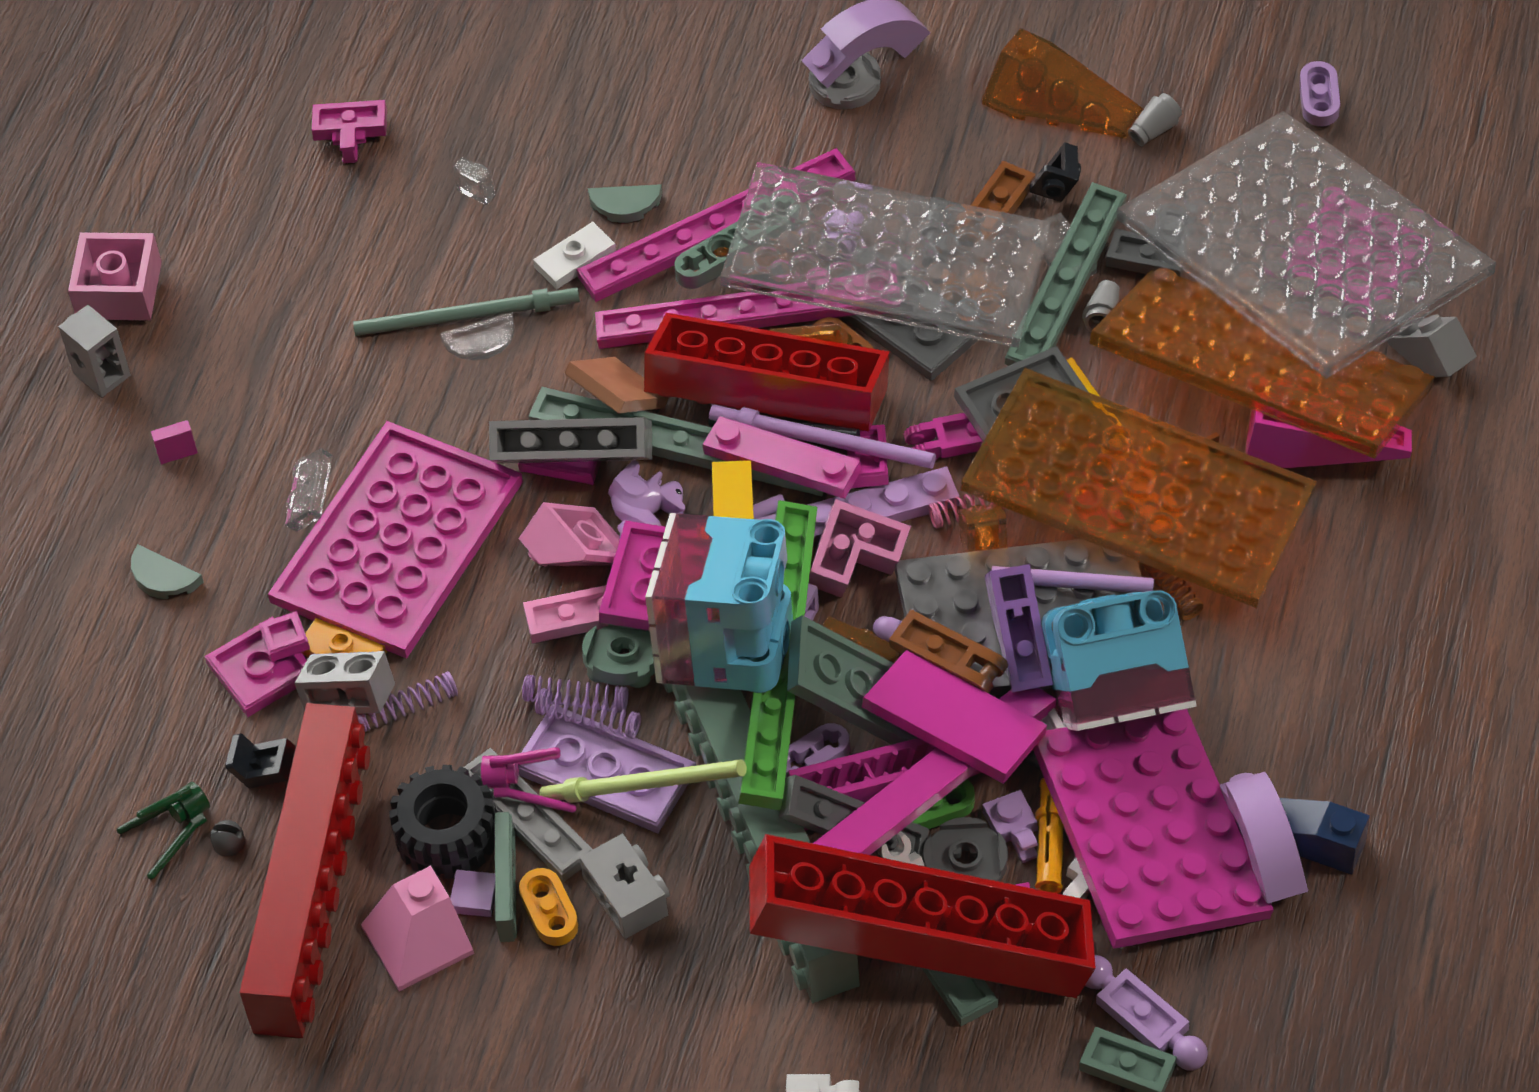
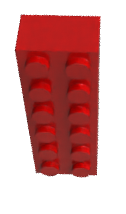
(766, 371)

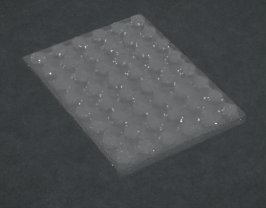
(1306, 243)

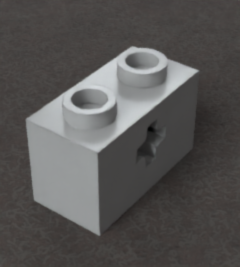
(94, 350)
(624, 885)

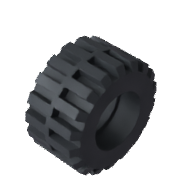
(439, 794)

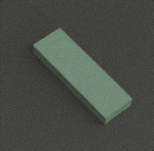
(505, 877)

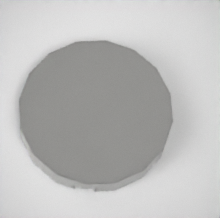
(852, 88)

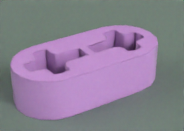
(811, 746)

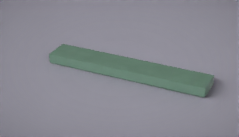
(1062, 289)

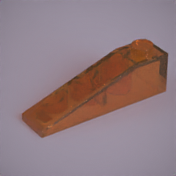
(1049, 84)

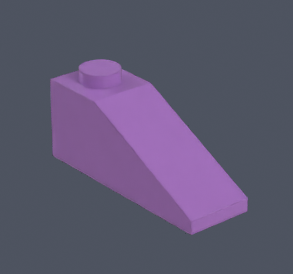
(1019, 627)

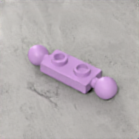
(1146, 1014)

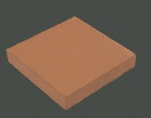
(614, 384)

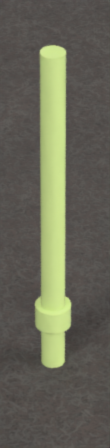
(580, 789)

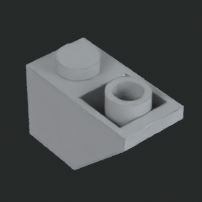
(1435, 345)

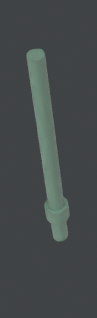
(540, 300)

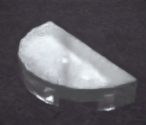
(480, 339)

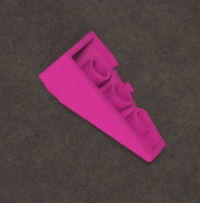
(1293, 447)

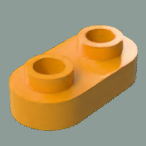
(549, 910)

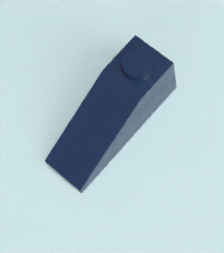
(1327, 832)

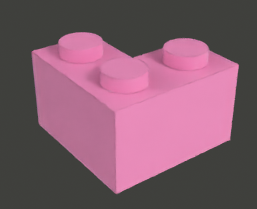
(852, 538)

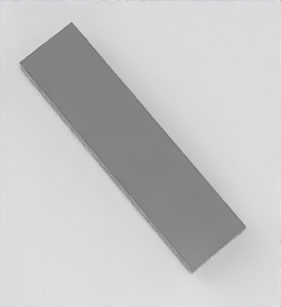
(539, 827)

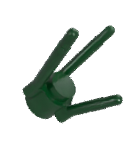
(183, 805)

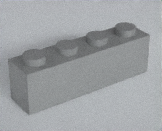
(570, 440)

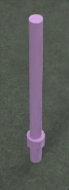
(826, 437)

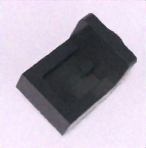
(1059, 175)
(260, 763)

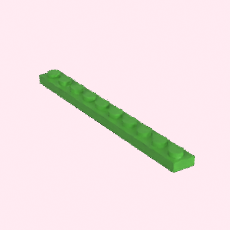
(773, 710)

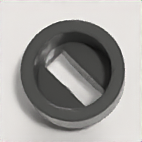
(224, 841)

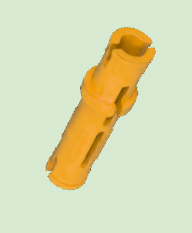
(1049, 843)

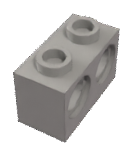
(346, 680)

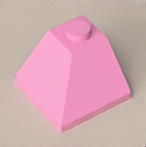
(569, 536)
(416, 929)

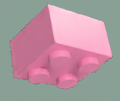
(116, 274)

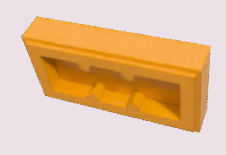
(329, 638)

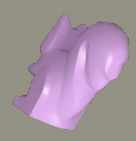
(639, 499)

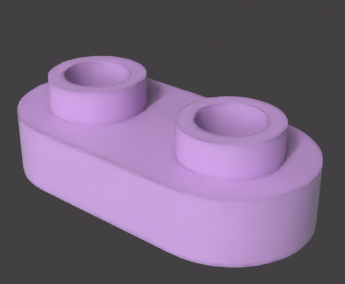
(1319, 93)

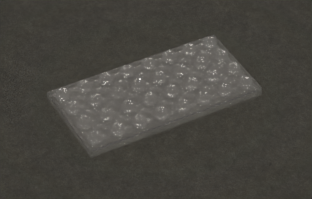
(886, 254)

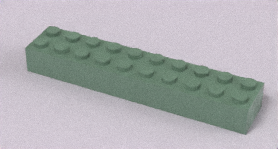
(719, 734)

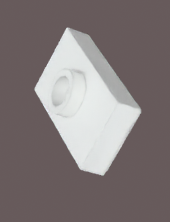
(561, 261)

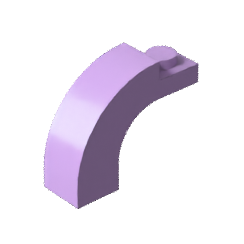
(860, 30)
(1266, 835)

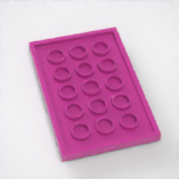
(396, 538)
(1150, 828)

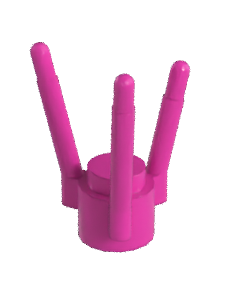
(503, 770)

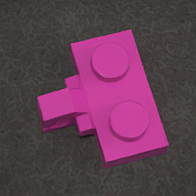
(349, 124)

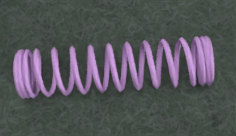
(447, 683)
(622, 696)
(544, 700)

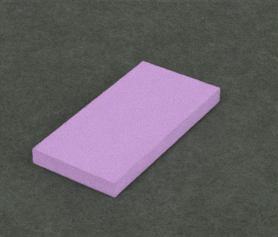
(602, 755)

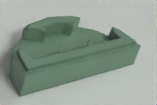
(625, 202)
(162, 576)

